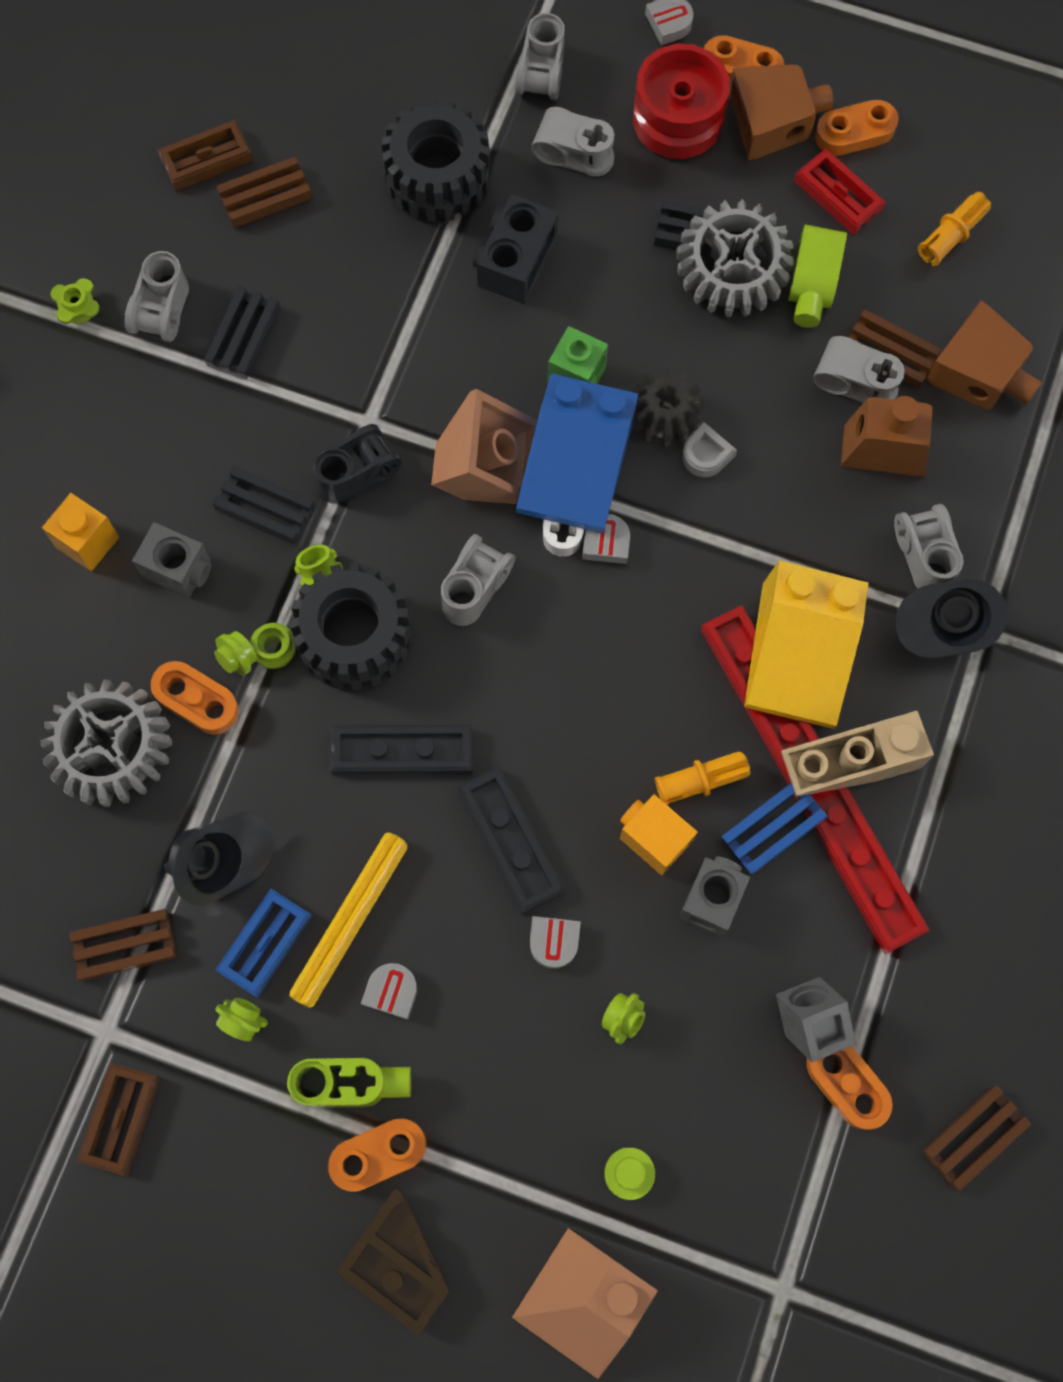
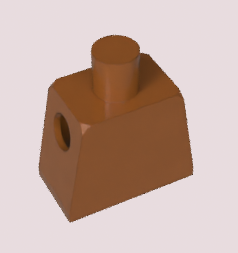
(775, 107)
(985, 361)
(888, 436)

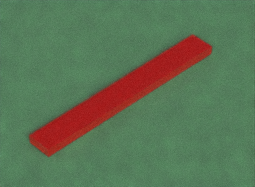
(845, 832)

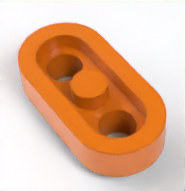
(742, 53)
(858, 125)
(197, 698)
(849, 1082)
(377, 1155)

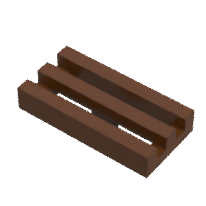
(208, 160)
(261, 187)
(898, 343)
(82, 954)
(1006, 1110)
(136, 1126)

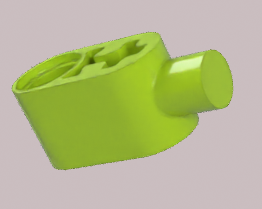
(816, 273)
(390, 1082)

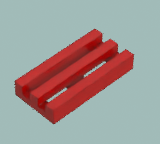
(835, 196)

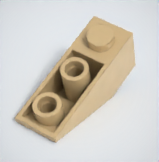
(859, 755)

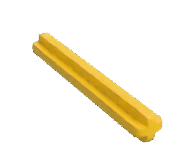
(348, 920)

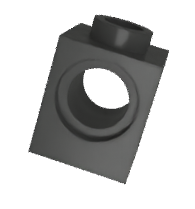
(159, 548)
(710, 916)
(816, 1019)

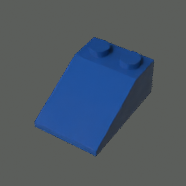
(577, 453)

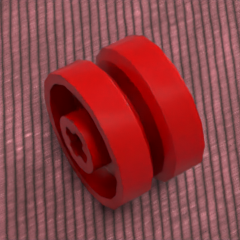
(680, 101)

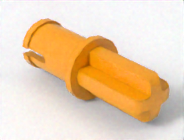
(954, 228)
(702, 777)

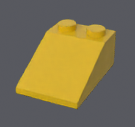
(805, 643)

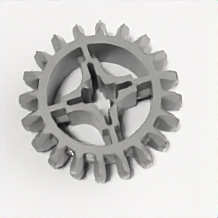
(755, 282)
(91, 754)

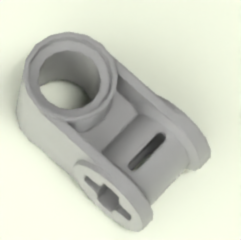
(541, 62)
(570, 138)
(156, 305)
(854, 371)
(929, 540)
(477, 573)

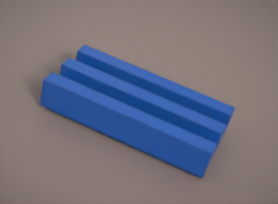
(762, 812)
(280, 952)

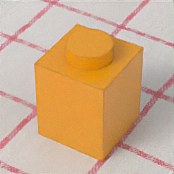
(80, 532)
(656, 833)

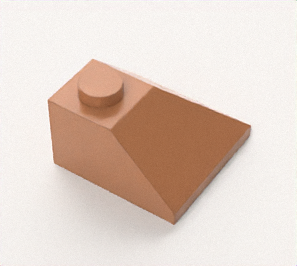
(484, 451)
(584, 1304)

